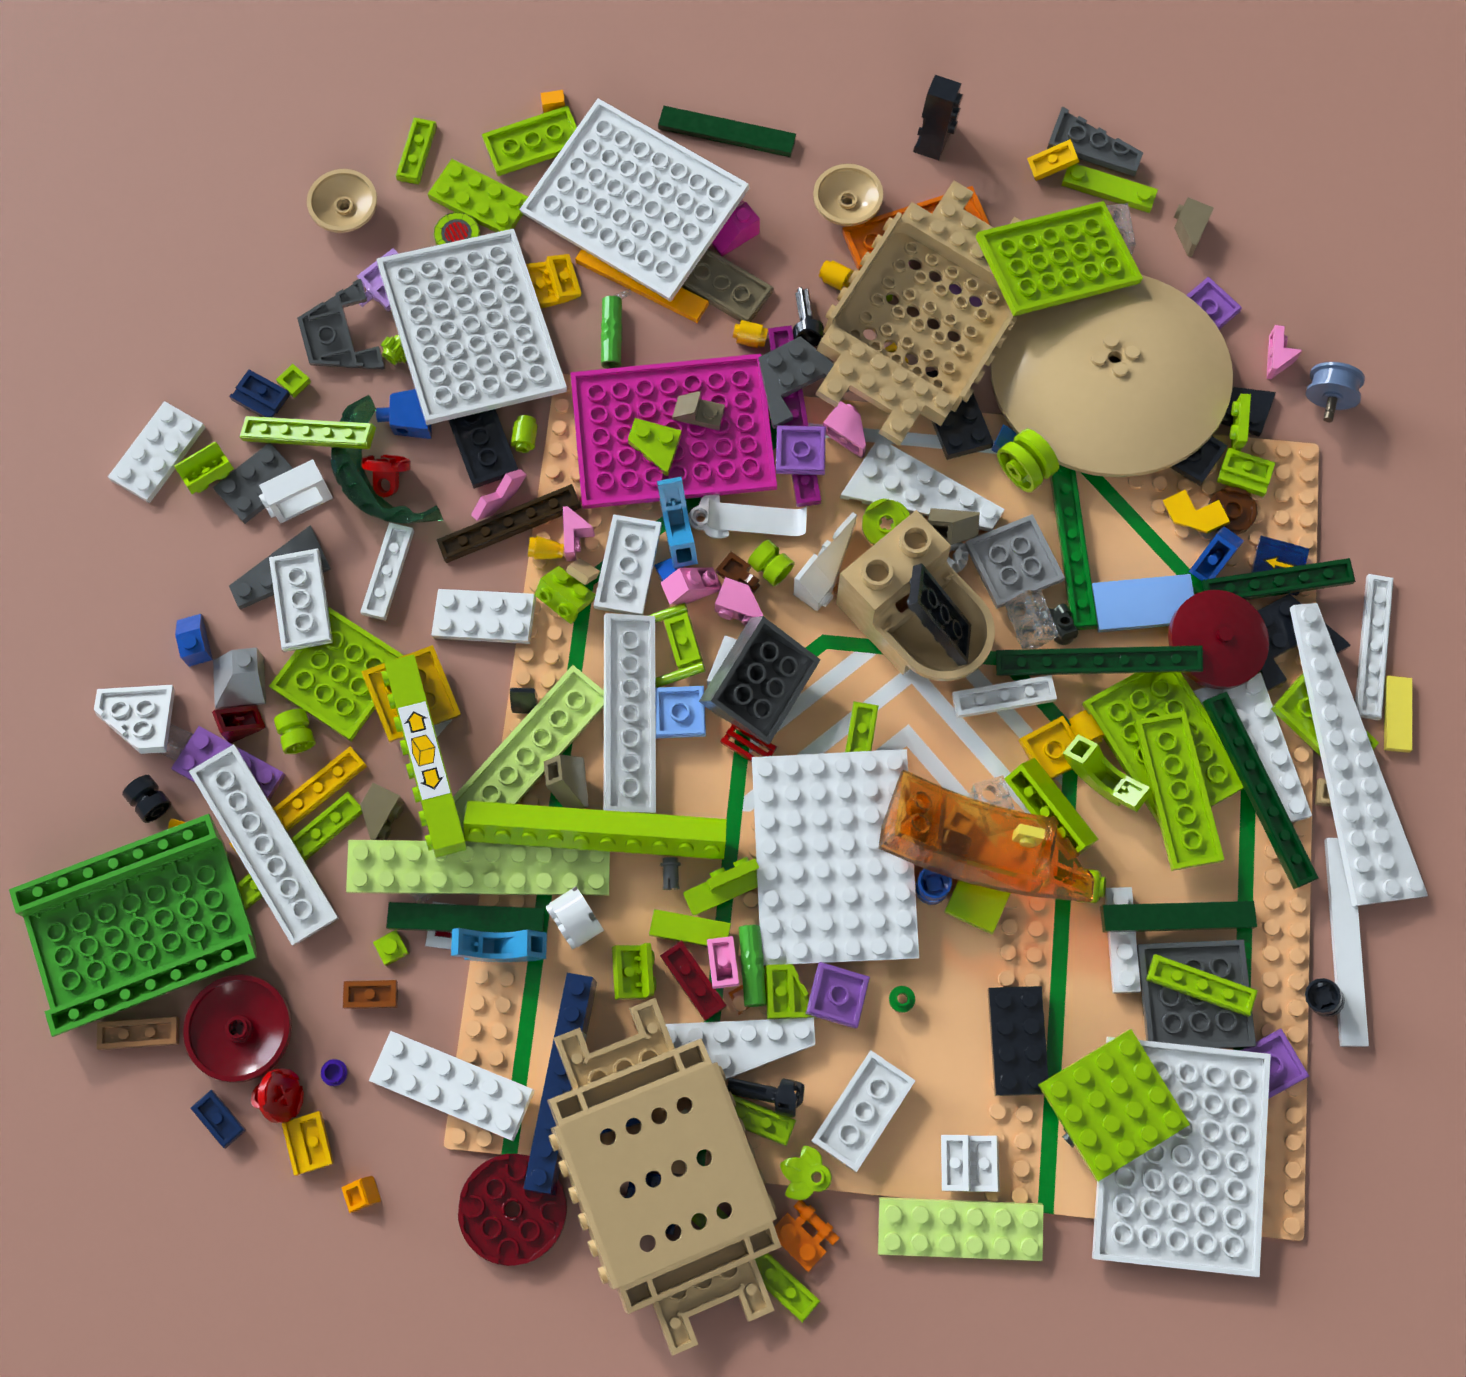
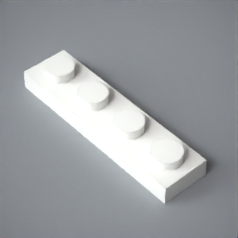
(387, 571)
(1004, 696)
(1122, 948)

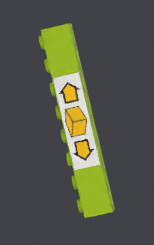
(424, 755)

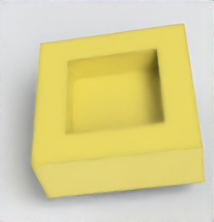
(1028, 835)

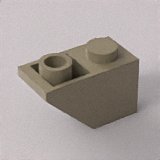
(955, 525)
(567, 780)
(380, 810)

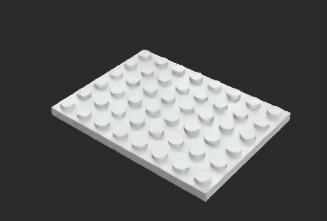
(634, 199)
(471, 326)
(820, 868)
(1201, 1190)

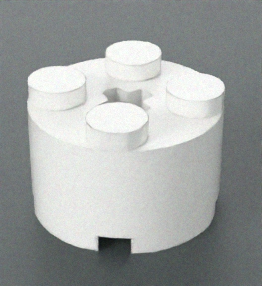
(574, 918)

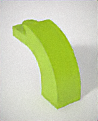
(1096, 771)

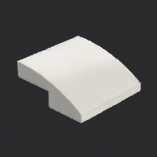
(970, 1163)

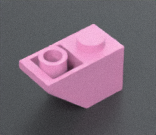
(690, 585)
(736, 602)

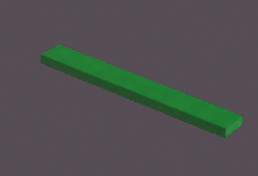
(1073, 549)

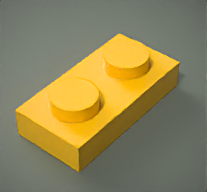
(1053, 160)

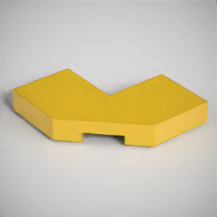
(1203, 520)

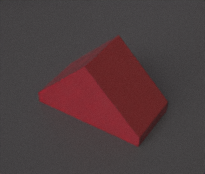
(238, 722)

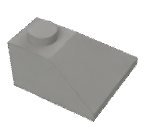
(239, 679)

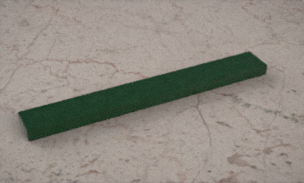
(1099, 660)
(1260, 790)

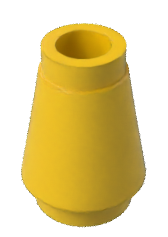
(543, 548)

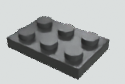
(241, 487)

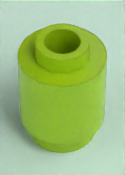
(524, 434)

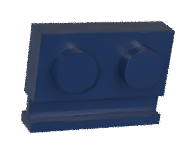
(259, 395)

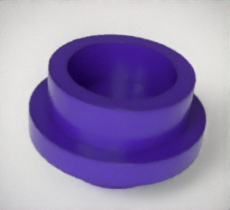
(334, 1072)

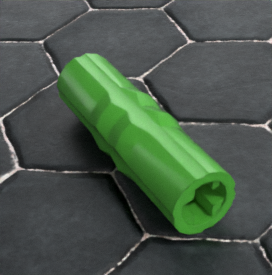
(611, 332)
(752, 966)

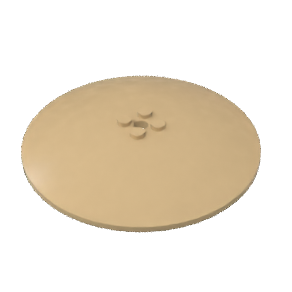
(1124, 414)

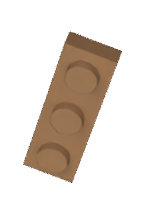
(138, 1033)

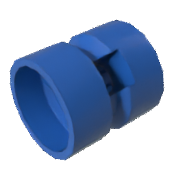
(932, 887)

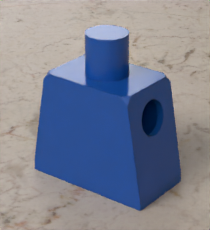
(405, 415)

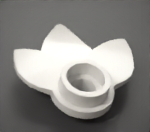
(702, 510)

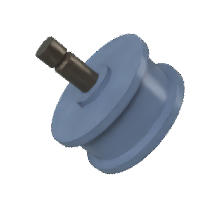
(1335, 387)

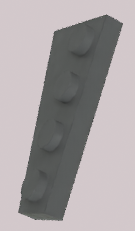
(1094, 144)
(258, 583)

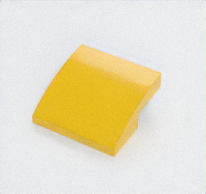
(554, 280)

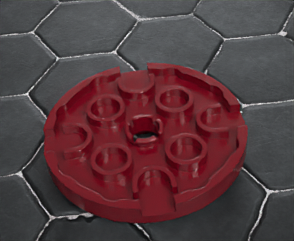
(489, 1228)

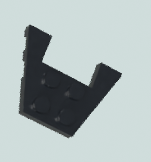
(1282, 638)

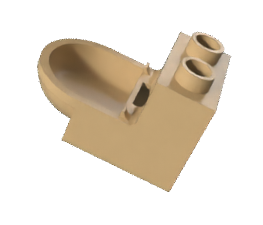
(883, 577)

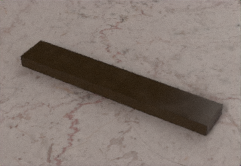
(508, 523)

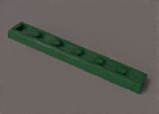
(727, 131)
(1285, 580)
(1178, 916)
(448, 917)

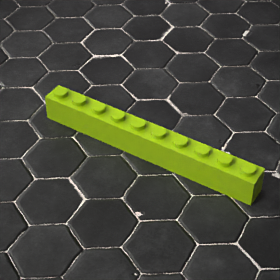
(595, 830)

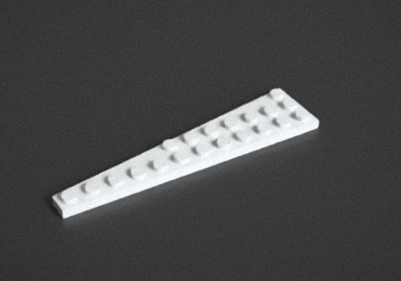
(1366, 822)

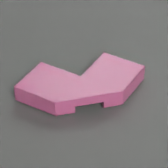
(492, 502)

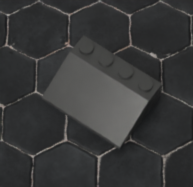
(760, 679)

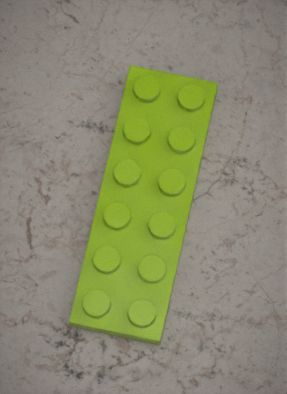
(1178, 791)

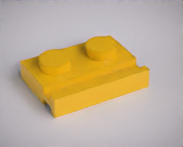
(307, 1143)

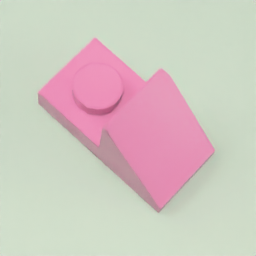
(1278, 355)
(574, 529)
(723, 962)

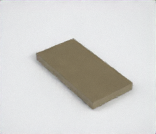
(728, 287)

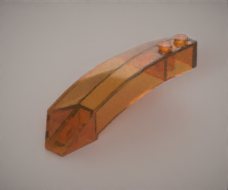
(975, 843)

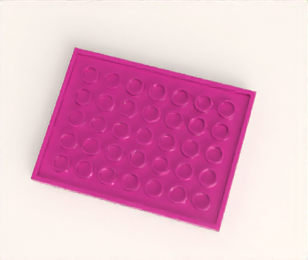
(708, 460)

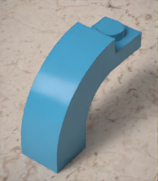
(677, 522)
(499, 947)

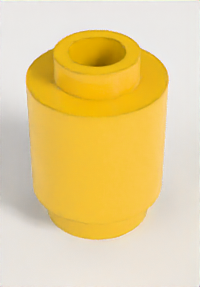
(835, 274)
(750, 334)
(1086, 726)

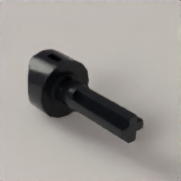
(808, 327)
(784, 1096)

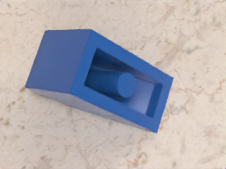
(1216, 555)
(193, 640)

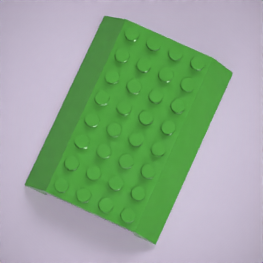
(135, 923)

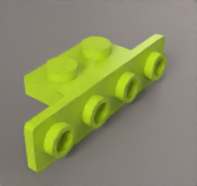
(723, 886)

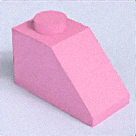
(846, 428)

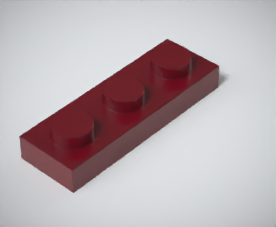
(693, 981)

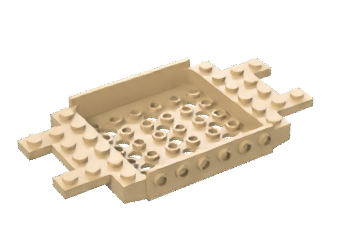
(941, 244)
(701, 1264)

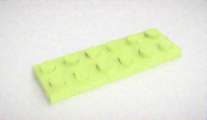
(960, 1229)

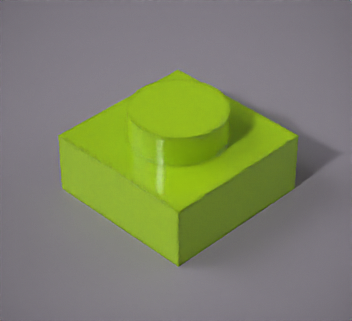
(293, 380)
(391, 947)

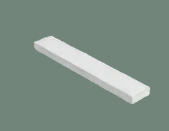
(1373, 646)

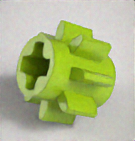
(393, 350)

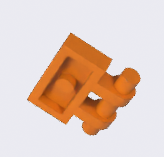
(798, 1241)

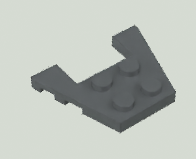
(328, 333)
(788, 371)

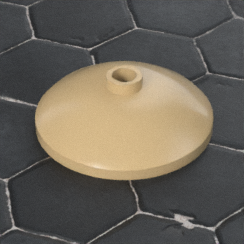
(848, 185)
(338, 191)

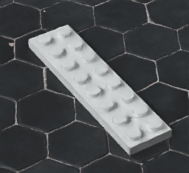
(629, 714)
(263, 845)

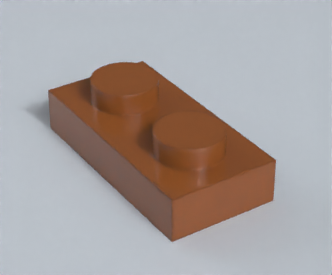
(370, 994)

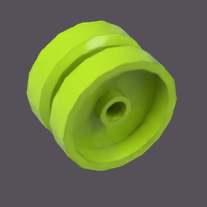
(1028, 460)

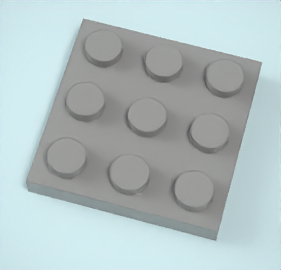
(1014, 560)

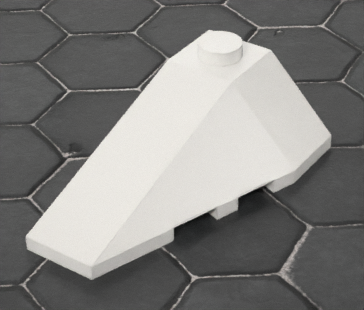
(819, 574)

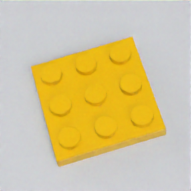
(435, 685)

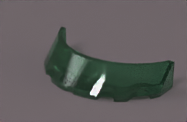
(355, 483)

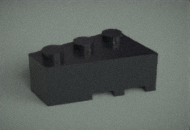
(939, 117)

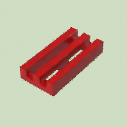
(730, 733)

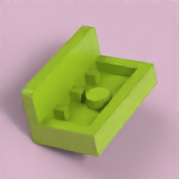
(204, 468)
(563, 594)
(633, 971)

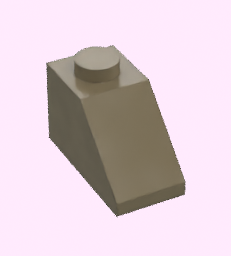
(1191, 223)

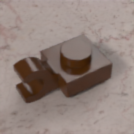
(738, 570)

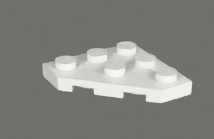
(138, 715)

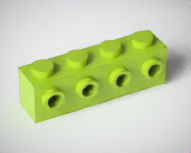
(1045, 799)

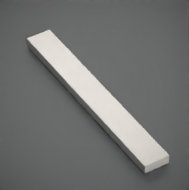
(1346, 951)

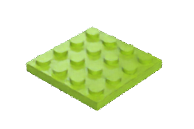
(329, 677)
(1114, 1105)

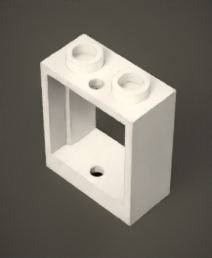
(294, 492)

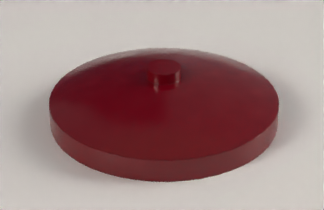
(1231, 637)
(237, 1028)

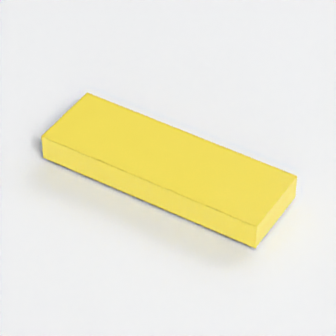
(1398, 714)

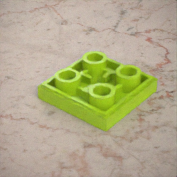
(977, 905)

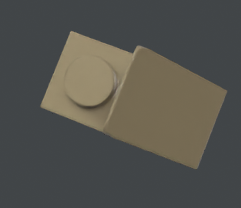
(695, 411)

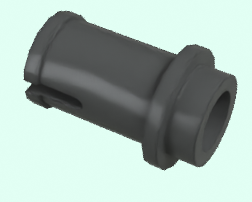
(670, 873)

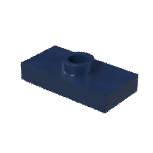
(218, 1119)

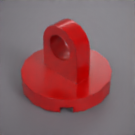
(388, 468)
(278, 1095)

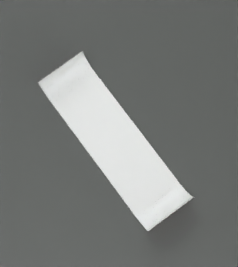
(756, 519)

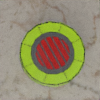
(455, 227)

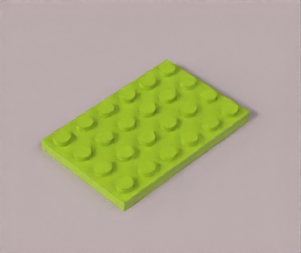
(1058, 258)
(1152, 696)

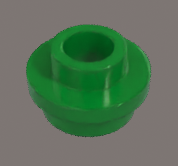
(899, 1007)

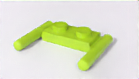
(682, 643)

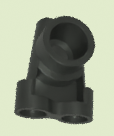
(1064, 624)

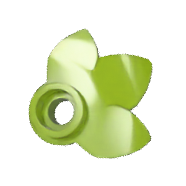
(801, 1173)

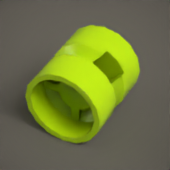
(771, 563)
(294, 731)

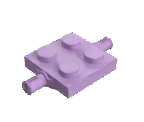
(374, 285)

